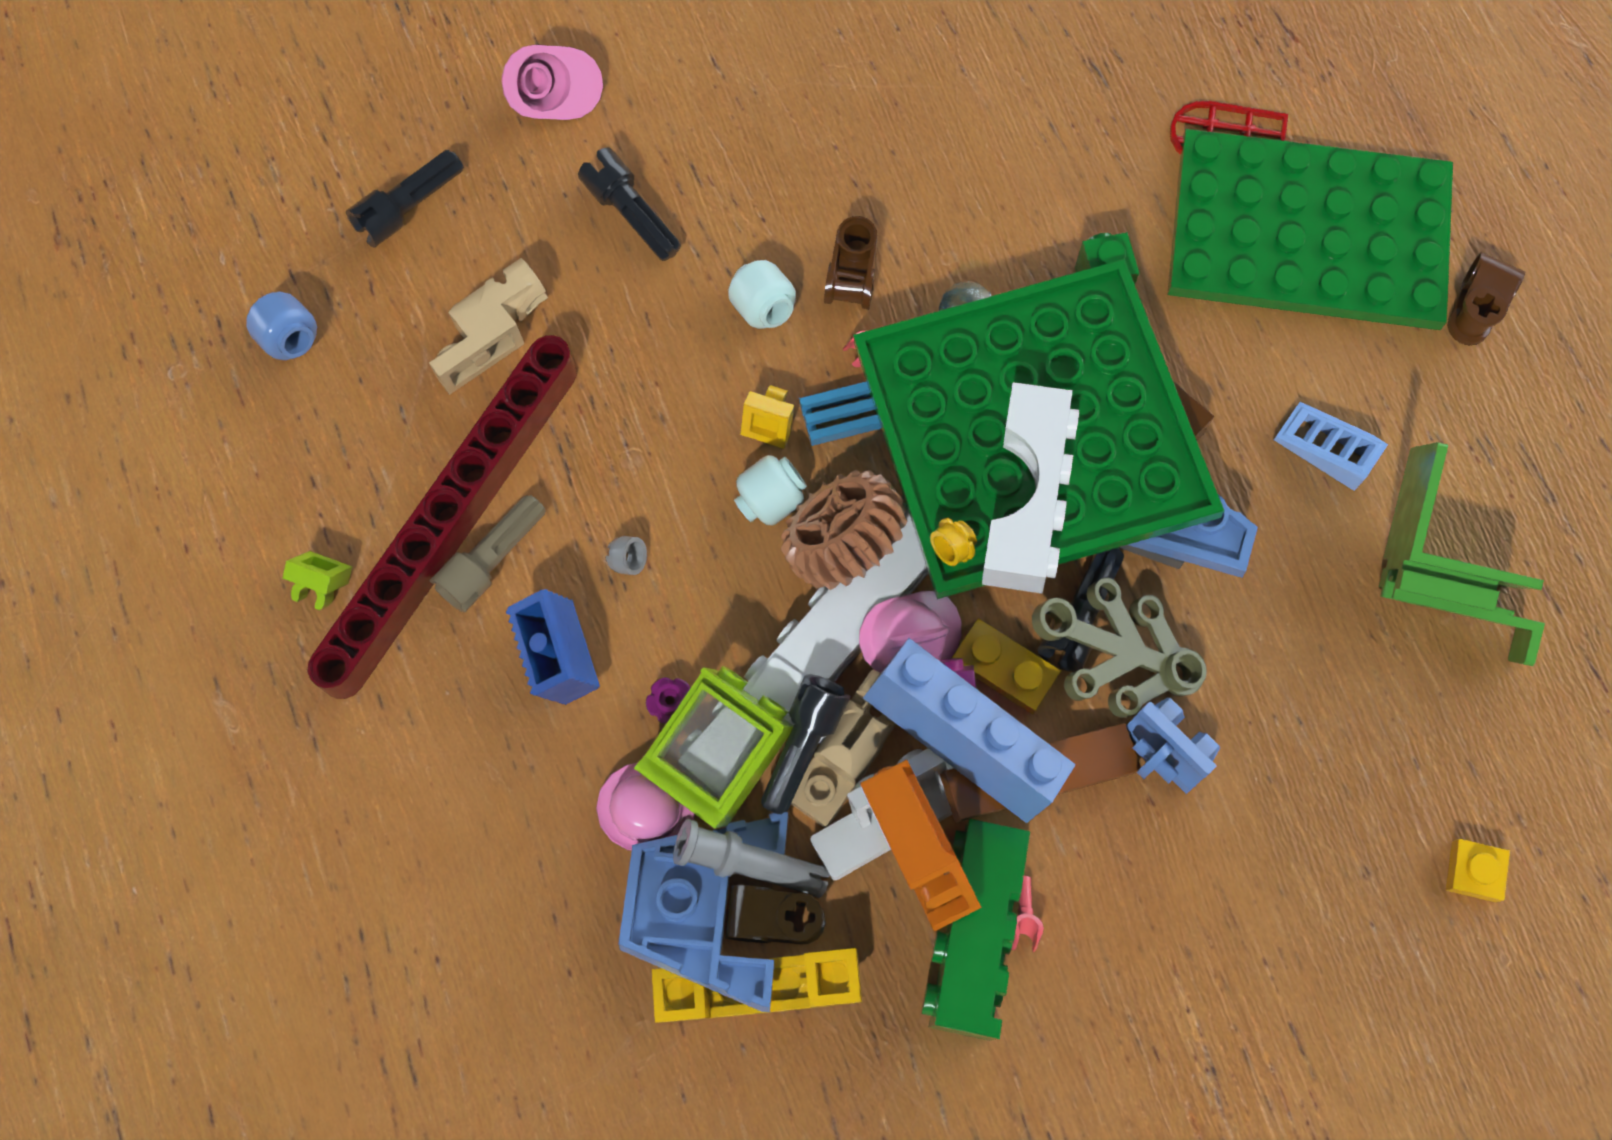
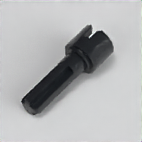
(614, 187)
(383, 212)
(1075, 654)
(815, 715)

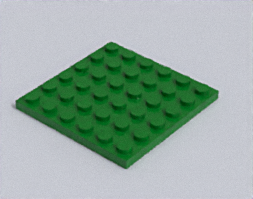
(946, 399)

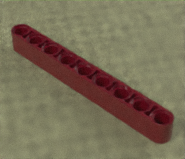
(443, 536)

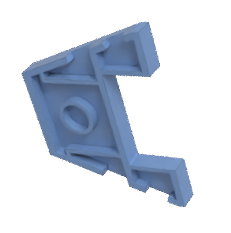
(679, 912)

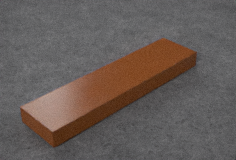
(1098, 759)

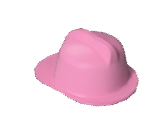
(551, 82)
(916, 616)

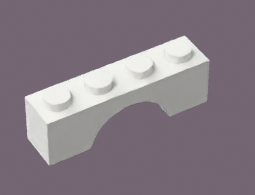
(1020, 543)

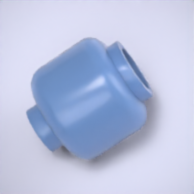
(281, 326)

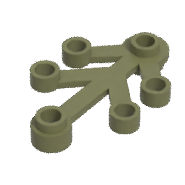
(1125, 646)

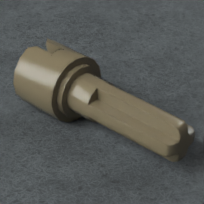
(468, 574)

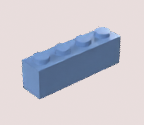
(969, 731)

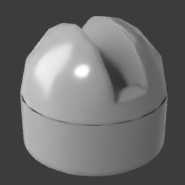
(636, 555)

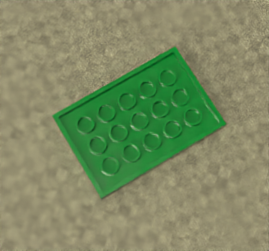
(1312, 229)

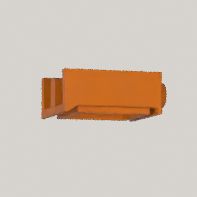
(920, 845)

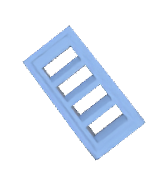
(1336, 466)

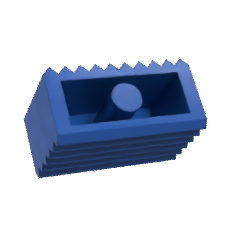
(553, 647)

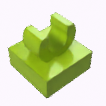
(316, 573)

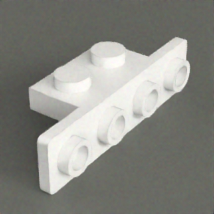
(858, 836)

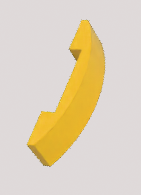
(798, 984)

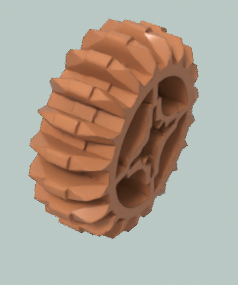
(844, 529)

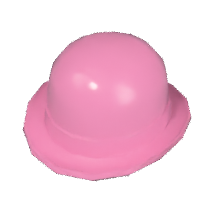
(637, 810)

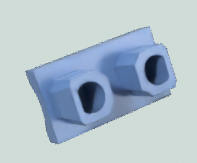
(1168, 748)

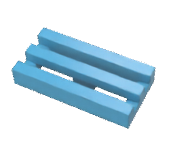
(833, 398)

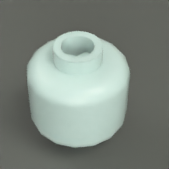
(762, 294)
(769, 490)

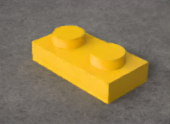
(1007, 666)

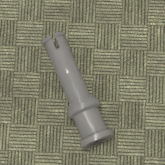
(729, 855)

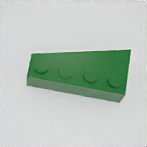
(974, 947)

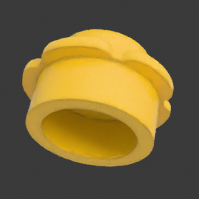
(953, 541)

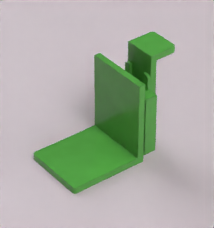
(1442, 581)

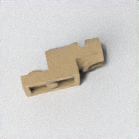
(488, 325)
(842, 758)

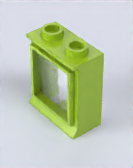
(716, 746)

